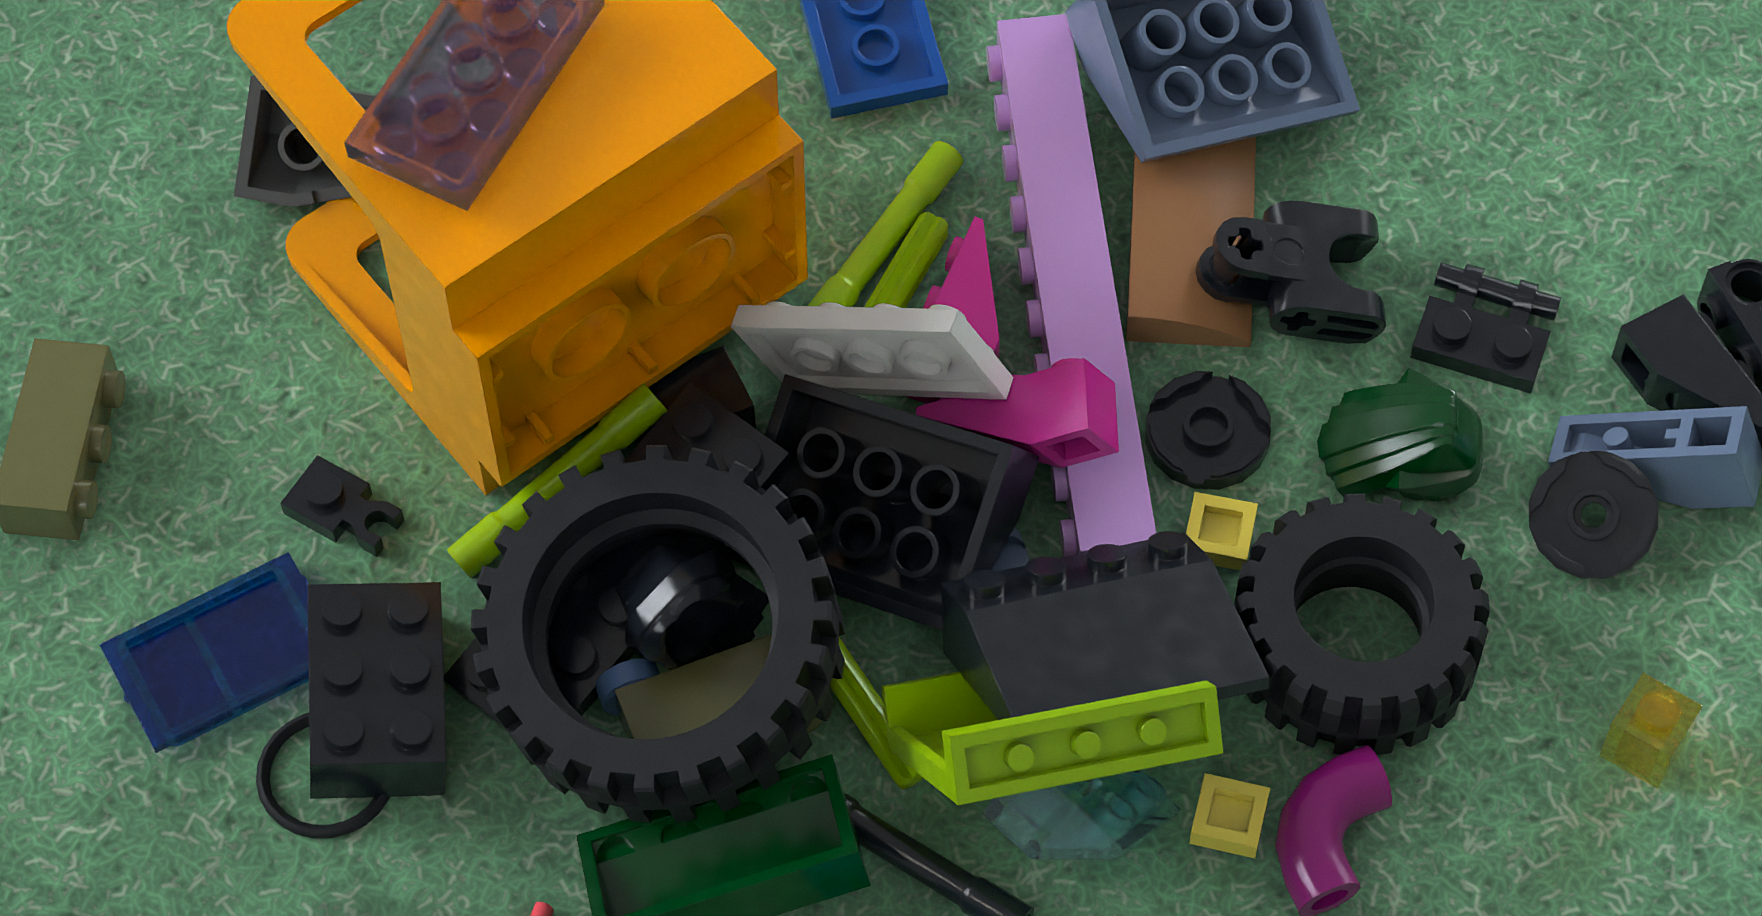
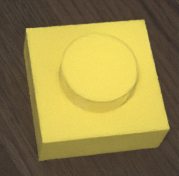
(1222, 528)
(1229, 815)

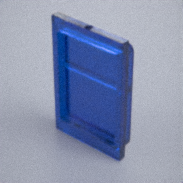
(215, 654)

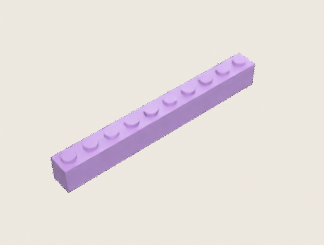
(1068, 265)

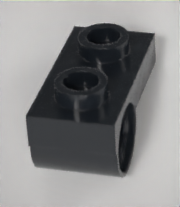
(1734, 319)

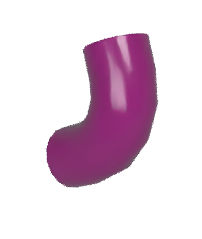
(1315, 825)

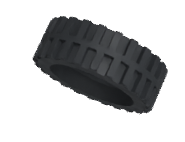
(590, 521)

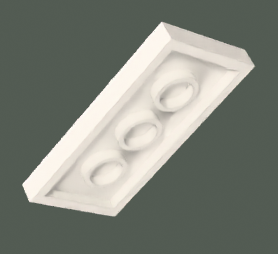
(875, 349)

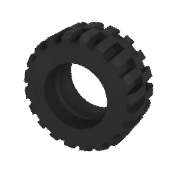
(1377, 551)

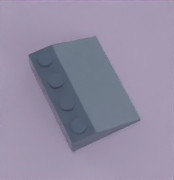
(1210, 69)

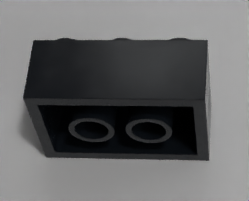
(376, 690)

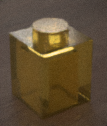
(1650, 730)

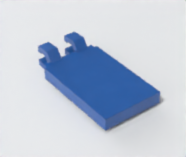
(873, 53)

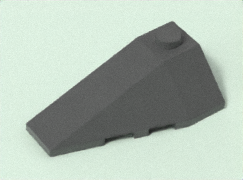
(277, 159)

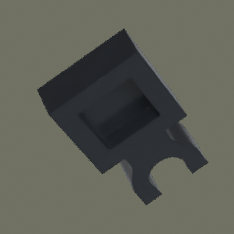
(337, 501)

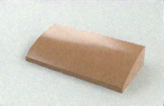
(1173, 221)

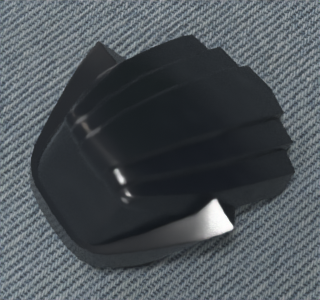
(687, 605)

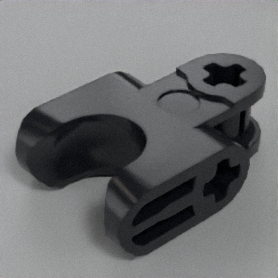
(1288, 268)

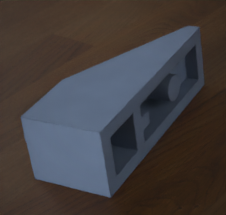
(1686, 454)

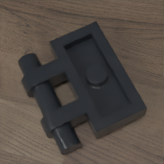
(1481, 342)

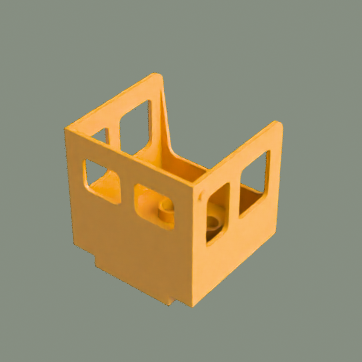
(595, 252)

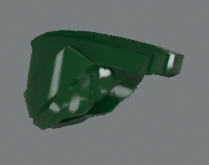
(1404, 440)

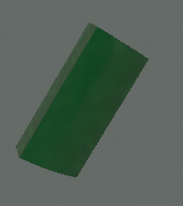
(753, 860)

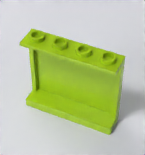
(973, 757)

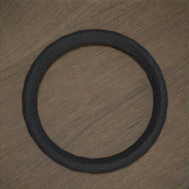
(289, 822)

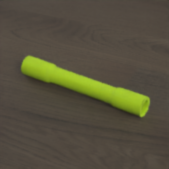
(919, 191)
(613, 433)

